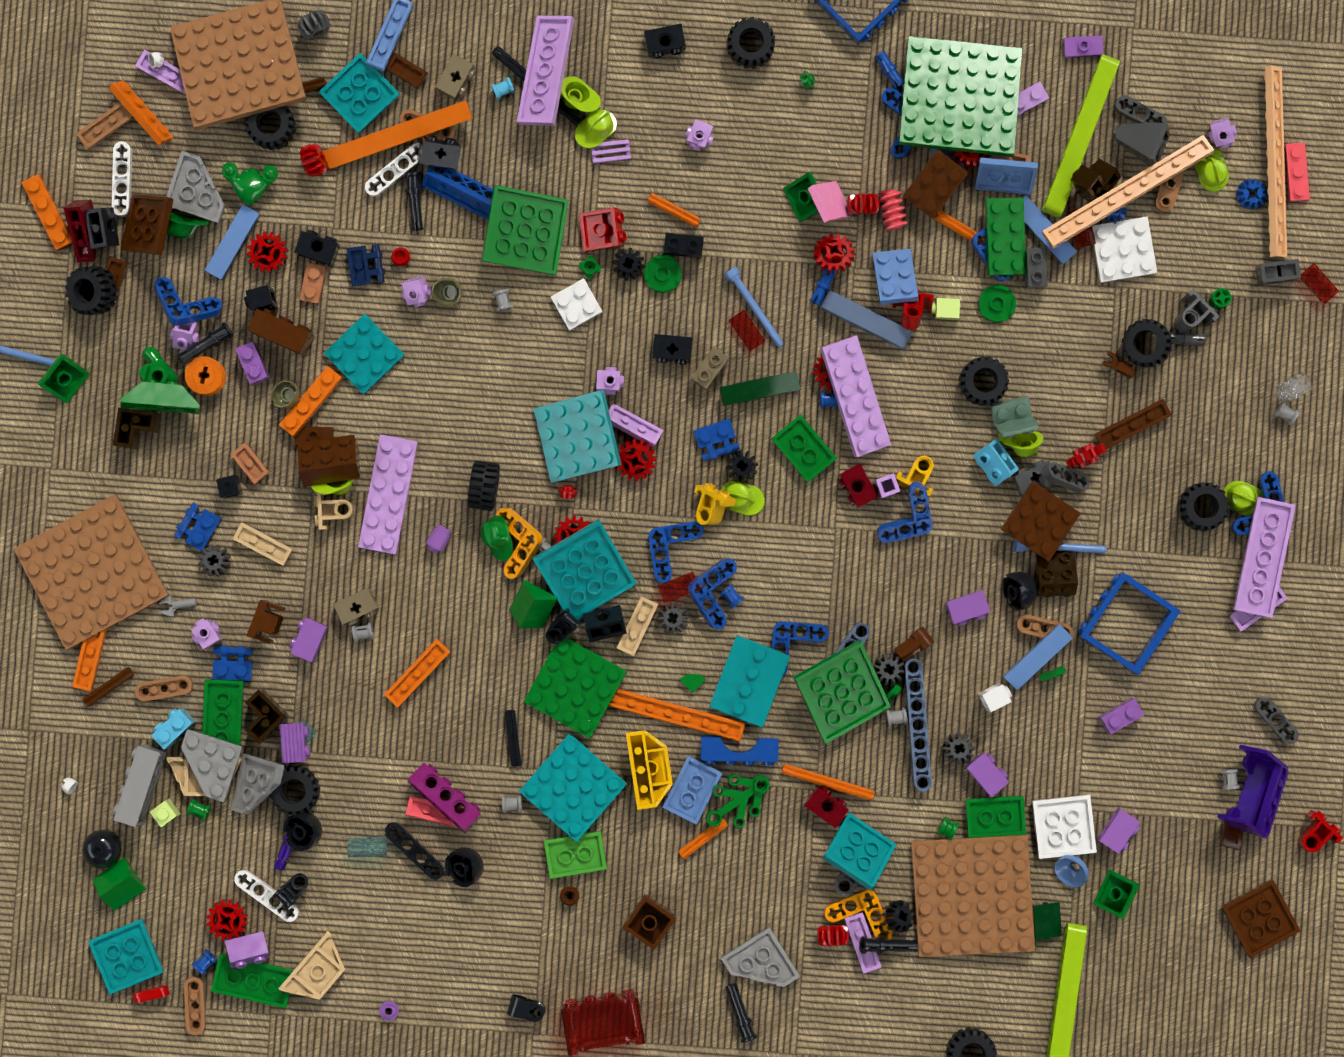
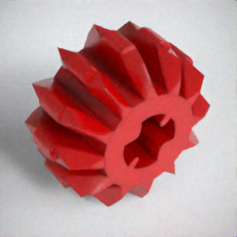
(313, 160)
(863, 204)
(832, 935)

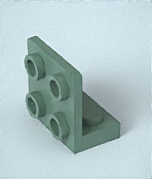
(1013, 417)

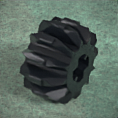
(621, 262)
(737, 471)
(898, 916)

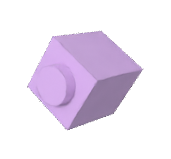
(887, 486)

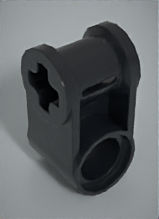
(564, 625)
(289, 893)
(523, 1008)

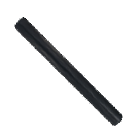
(520, 71)

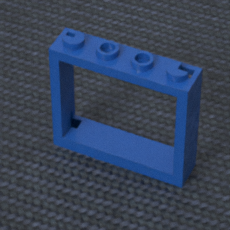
(865, 34)
(1154, 640)

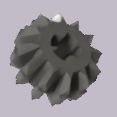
(313, 24)
(211, 554)
(679, 618)
(890, 662)
(956, 741)

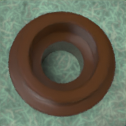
(565, 900)

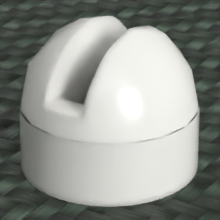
(155, 59)
(69, 785)

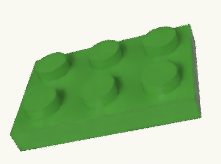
(570, 857)

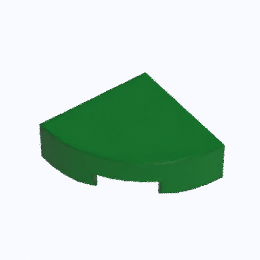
(1053, 673)
(692, 681)
(894, 691)

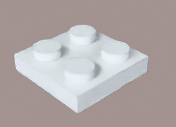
(576, 304)

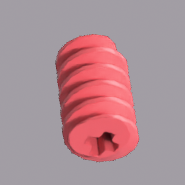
(892, 209)

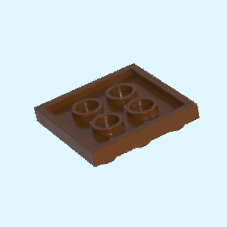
(147, 224)
(1040, 521)
(1260, 918)

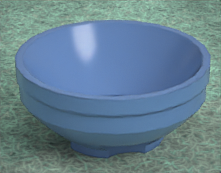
(1068, 874)

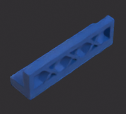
(458, 191)

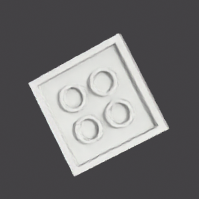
(1124, 250)
(1064, 826)

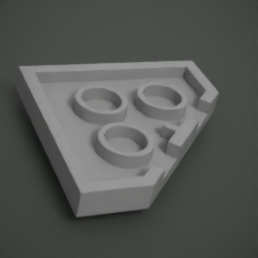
(195, 190)
(211, 762)
(255, 782)
(761, 960)

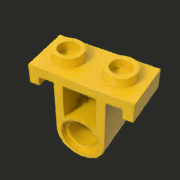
(916, 474)
(712, 504)

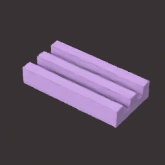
(609, 151)

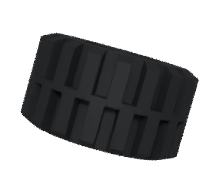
(756, 27)
(276, 139)
(103, 285)
(1130, 339)
(997, 371)
(483, 485)
(1219, 501)
(311, 791)
(969, 1036)

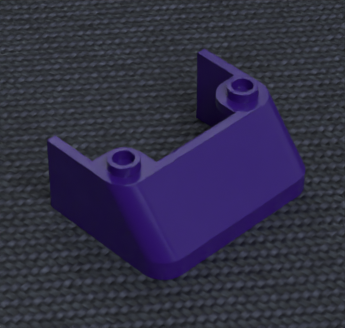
(1260, 793)

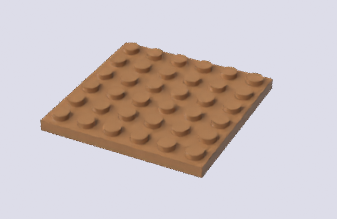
(237, 63)
(91, 572)
(973, 895)

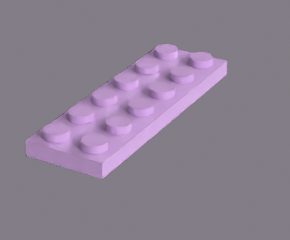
(545, 70)
(855, 396)
(388, 494)
(1264, 557)

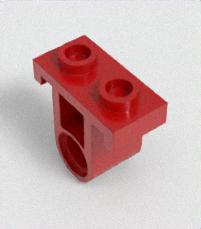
(912, 311)
(1319, 831)

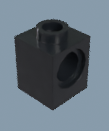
(229, 486)

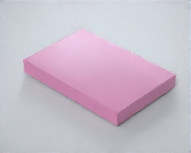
(829, 201)

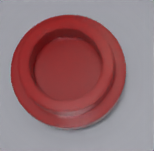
(400, 257)
(567, 491)

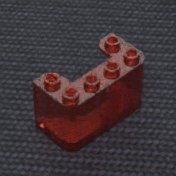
(602, 1021)

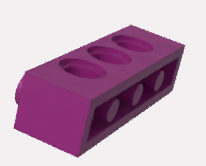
(464, 820)

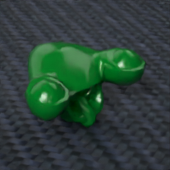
(250, 183)
(157, 369)

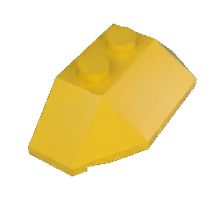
(649, 768)

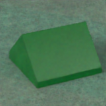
(800, 198)
(63, 378)
(532, 606)
(118, 884)
(1116, 894)

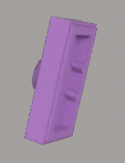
(1083, 46)

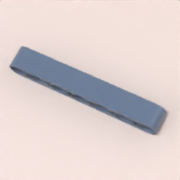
(921, 733)

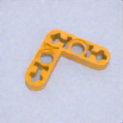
(524, 538)
(860, 906)

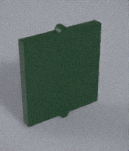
(1047, 920)

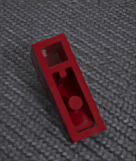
(78, 229)

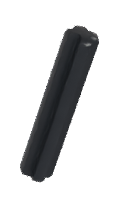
(513, 740)

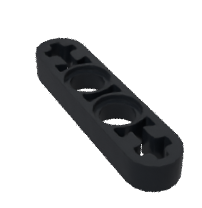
(411, 853)

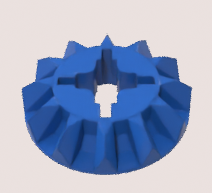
(1242, 194)

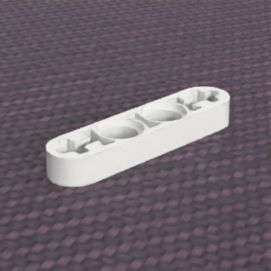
(392, 166)
(121, 179)
(265, 898)

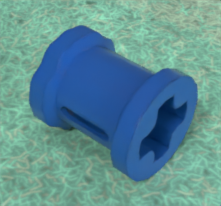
(828, 400)
(732, 596)
(204, 962)

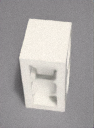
(995, 697)

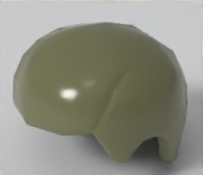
(446, 292)
(285, 394)

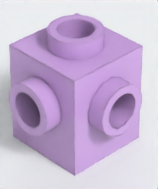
(1219, 126)
(702, 129)
(416, 291)
(182, 338)
(604, 375)
(212, 633)

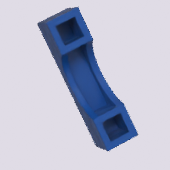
(763, 751)

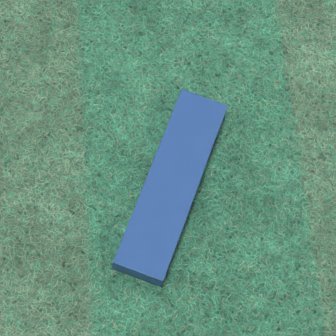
(389, 34)
(1037, 222)
(232, 242)
(1038, 656)

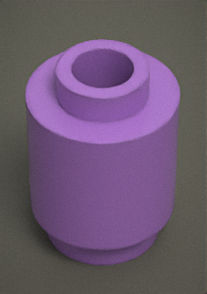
(438, 539)

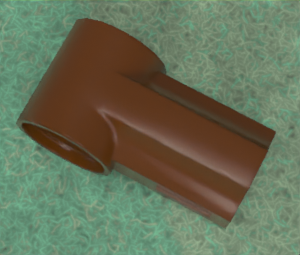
(917, 642)

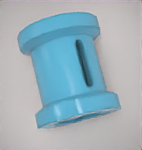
(503, 88)

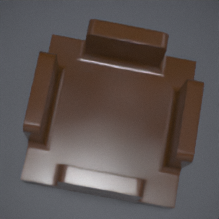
(265, 621)

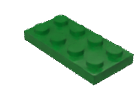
(1005, 236)
(223, 709)
(252, 982)

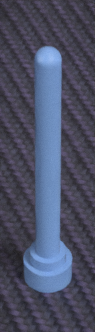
(734, 277)
(26, 356)
(1018, 547)

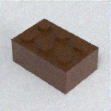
(935, 184)
(281, 331)
(328, 460)

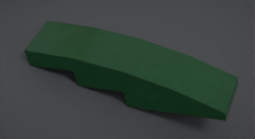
(759, 388)

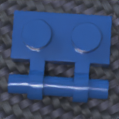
(714, 434)
(203, 529)
(232, 670)

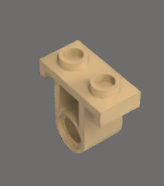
(330, 510)

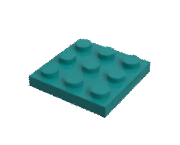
(359, 93)
(364, 354)
(859, 851)
(126, 956)

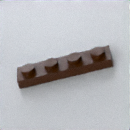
(1133, 424)

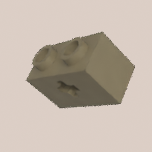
(454, 67)
(709, 368)
(364, 598)

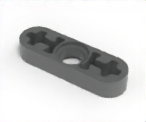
(1130, 102)
(1055, 473)
(1284, 720)

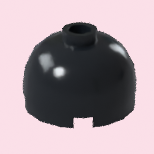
(1020, 589)
(303, 830)
(102, 849)
(464, 866)

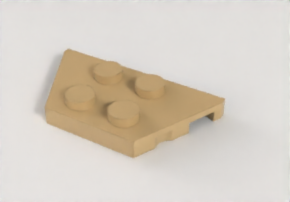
(184, 775)
(316, 971)

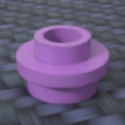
(389, 1004)

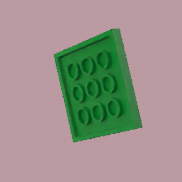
(524, 230)
(575, 686)
(842, 692)

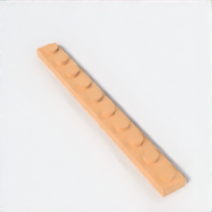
(1276, 162)
(1127, 191)

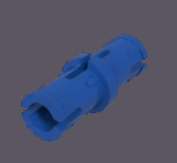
(889, 69)
(822, 287)

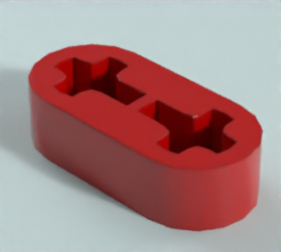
(151, 993)

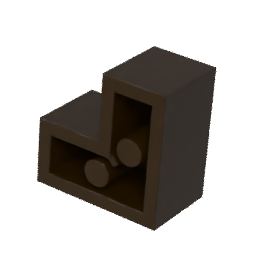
(1095, 181)
(129, 424)
(269, 714)

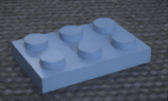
(1005, 176)
(895, 276)
(692, 790)

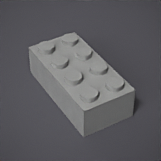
(140, 785)

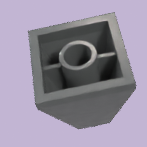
(1143, 140)

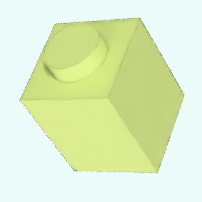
(946, 309)
(165, 813)

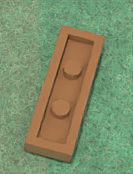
(104, 126)

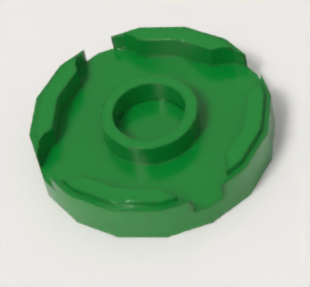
(662, 273)
(997, 303)

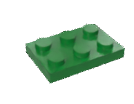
(804, 448)
(995, 816)

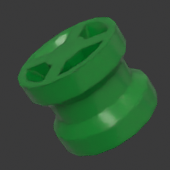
(1224, 297)
(947, 828)

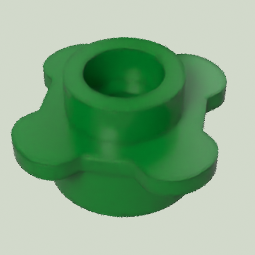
(808, 80)
(589, 272)

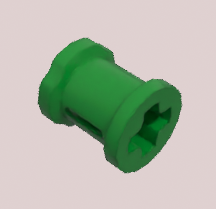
(198, 810)

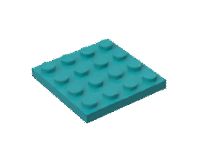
(577, 436)
(584, 570)
(573, 787)

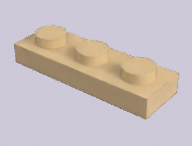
(262, 544)
(637, 626)

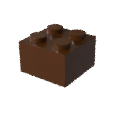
(649, 921)

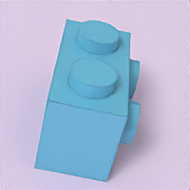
(995, 462)
(173, 728)

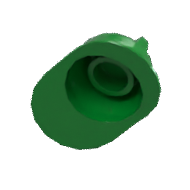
(183, 227)
(497, 537)

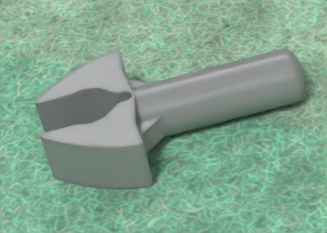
(176, 605)

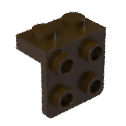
(1058, 575)

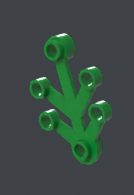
(739, 799)

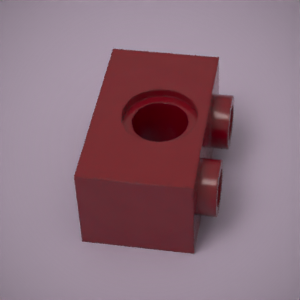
(857, 474)
(831, 816)

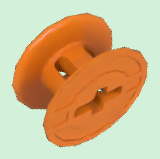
(194, 378)

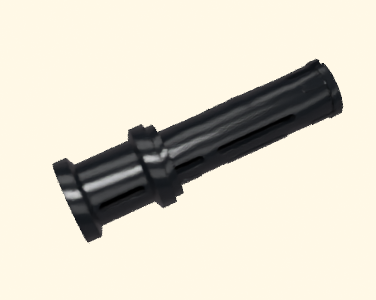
(414, 191)
(212, 339)
(880, 945)
(743, 1021)

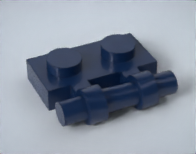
(359, 265)

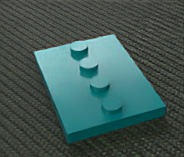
(749, 681)

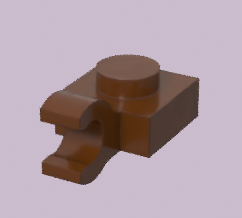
(1124, 368)

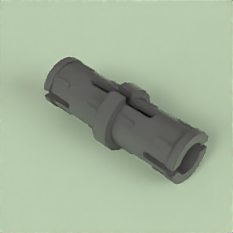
(1187, 339)

